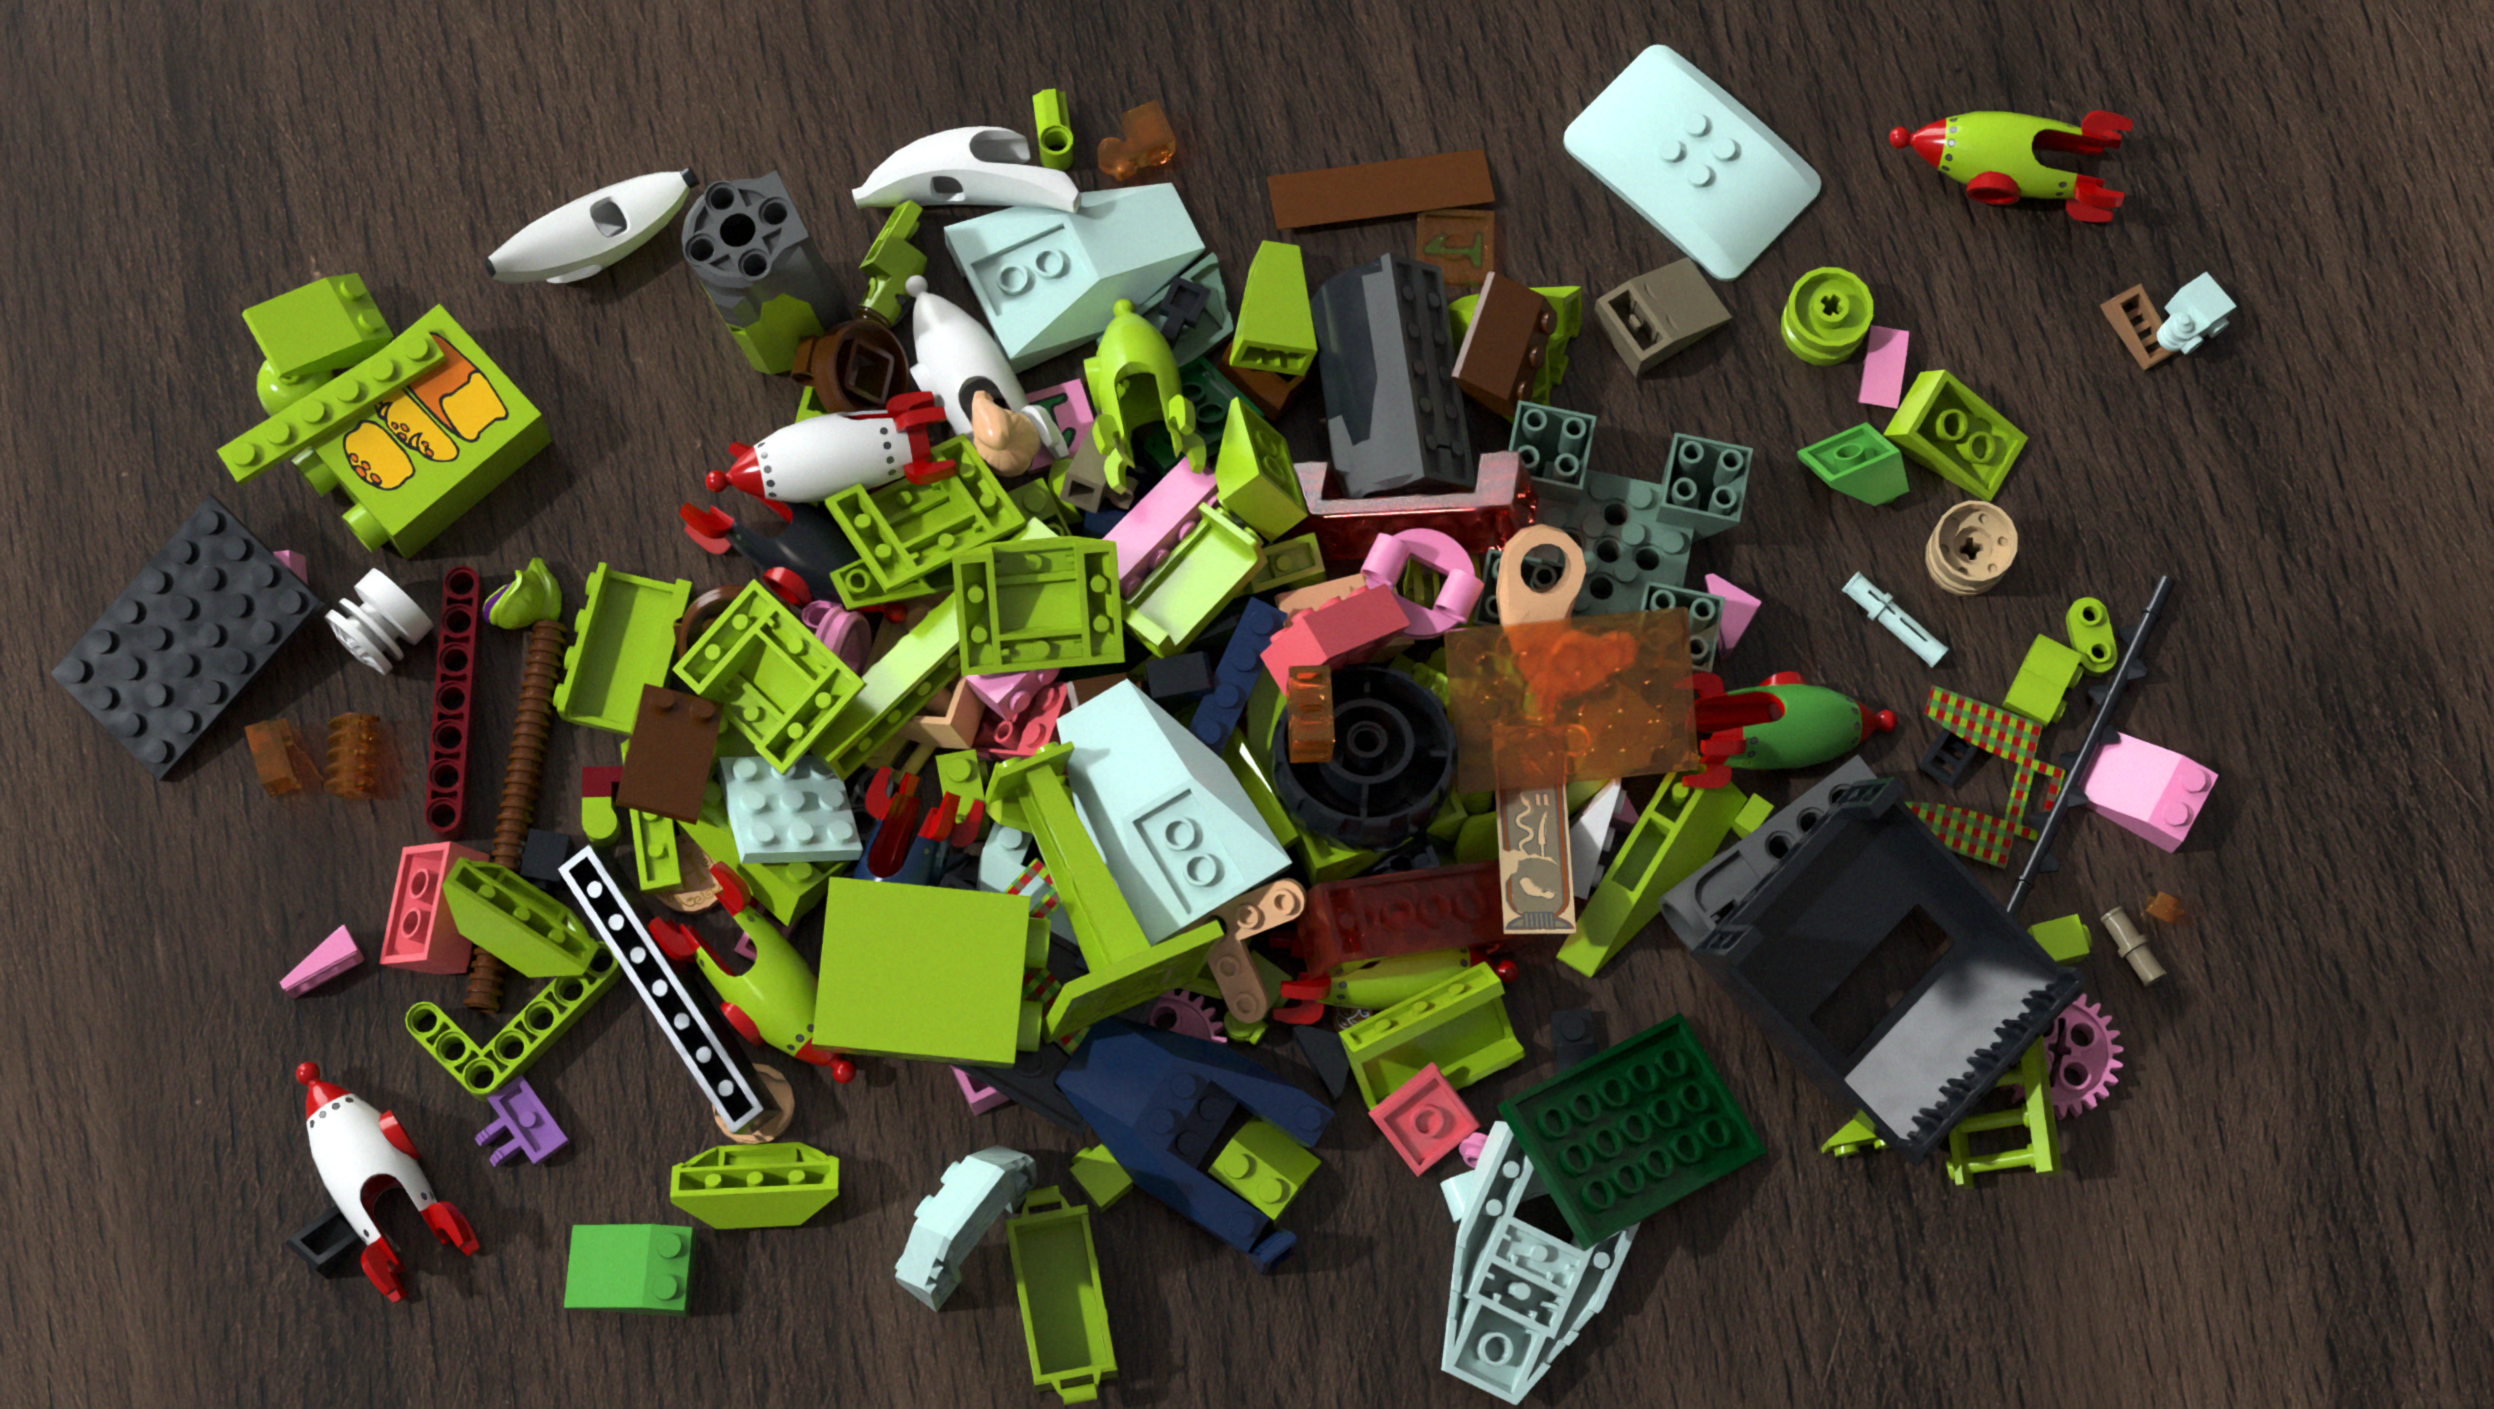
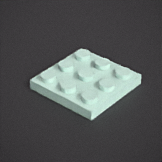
(789, 815)

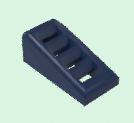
(1272, 1249)

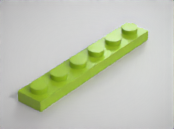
(331, 405)

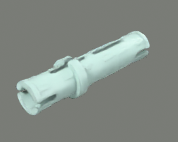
(1895, 619)

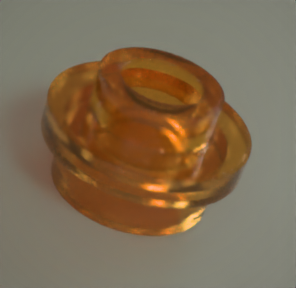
(2164, 907)

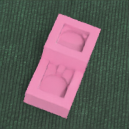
(1883, 366)

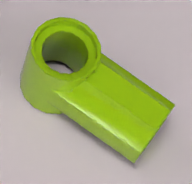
(1053, 129)

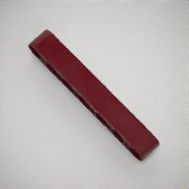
(459, 721)

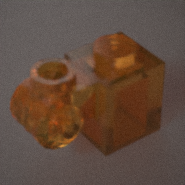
(1147, 142)

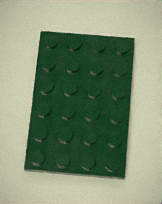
(1631, 1130)

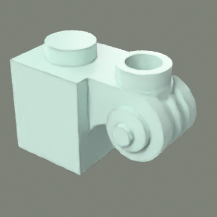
(2195, 312)

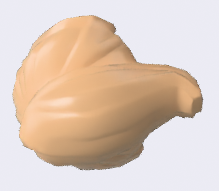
(1003, 437)

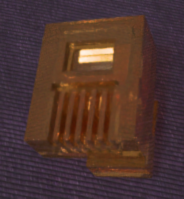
(274, 756)

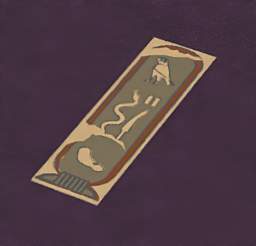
(1535, 860)

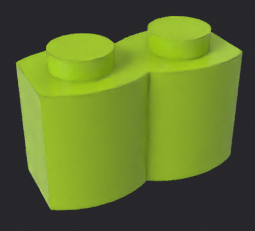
(2043, 680)

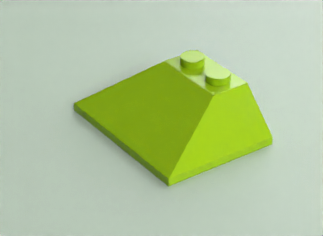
(919, 527)
(1038, 605)
(770, 675)

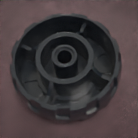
(1387, 766)

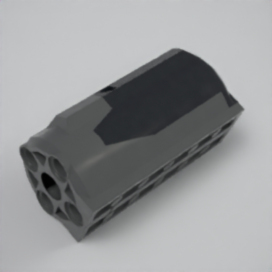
(1389, 381)

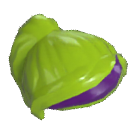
(526, 600)

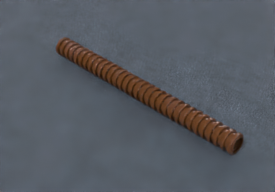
(520, 790)

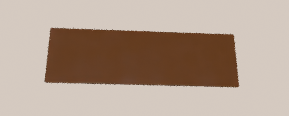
(1380, 189)

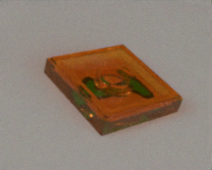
(1457, 243)

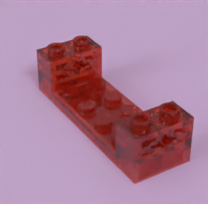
(1478, 521)
(1404, 917)

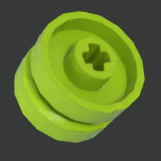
(1827, 316)

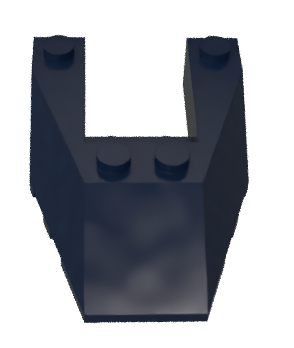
(1162, 1104)

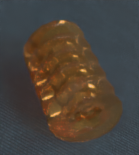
(349, 756)

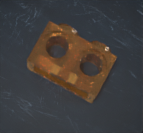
(1310, 713)

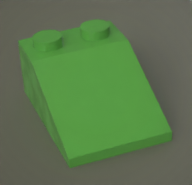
(631, 1269)

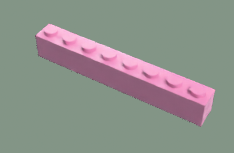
(1142, 544)

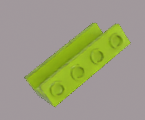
(620, 646)
(1452, 1024)

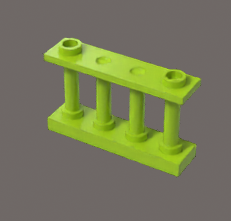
(2036, 1114)

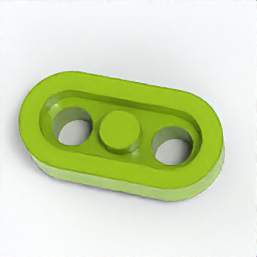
(2091, 634)

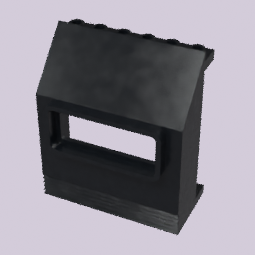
(1825, 915)

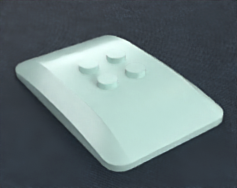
(1692, 162)

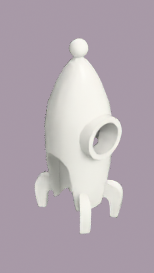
(962, 358)

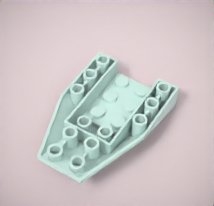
(1057, 273)
(1163, 812)

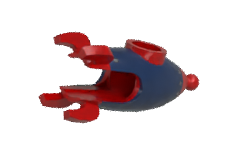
(889, 841)

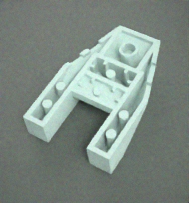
(959, 1218)
(1514, 1286)

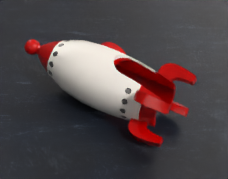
(839, 451)
(362, 1157)

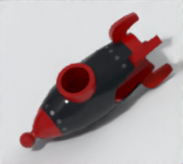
(793, 562)

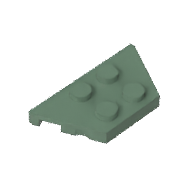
(1214, 324)

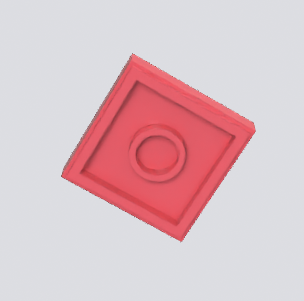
(1424, 1119)

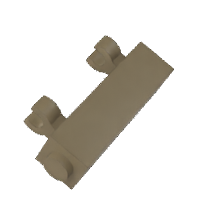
(1086, 480)

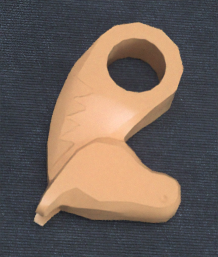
(1525, 604)

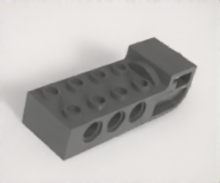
(1725, 880)

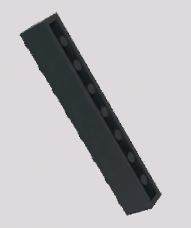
(670, 992)

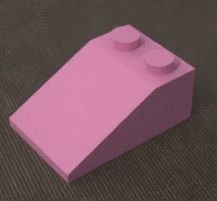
(2147, 789)

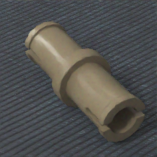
(2133, 946)

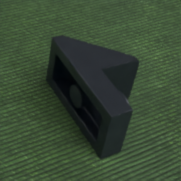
(1571, 1038)

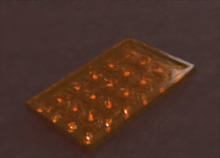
(1572, 699)

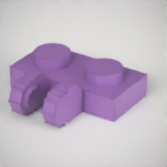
(527, 1121)

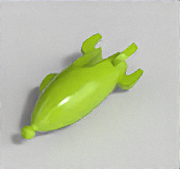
(1135, 384)

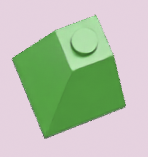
(1859, 465)

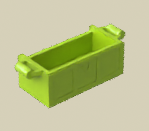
(1061, 1298)

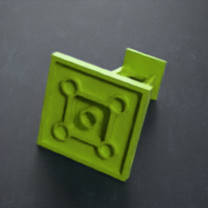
(1118, 955)

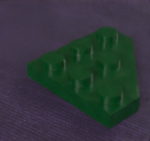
(1211, 400)

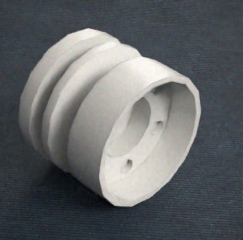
(378, 621)

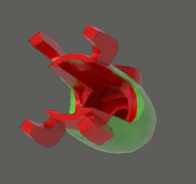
(1776, 726)

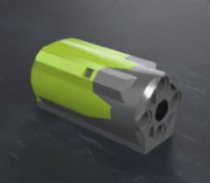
(761, 269)

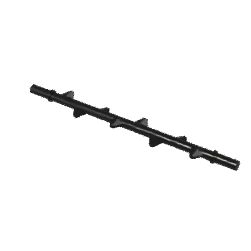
(2099, 733)

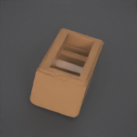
(2120, 321)

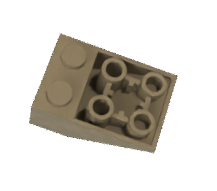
(1659, 314)

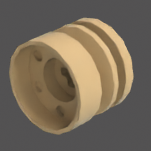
(1983, 531)

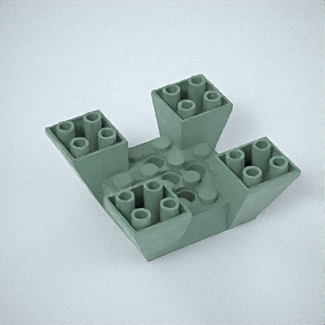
(1696, 499)

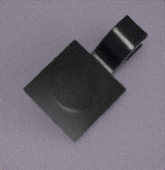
(1182, 307)

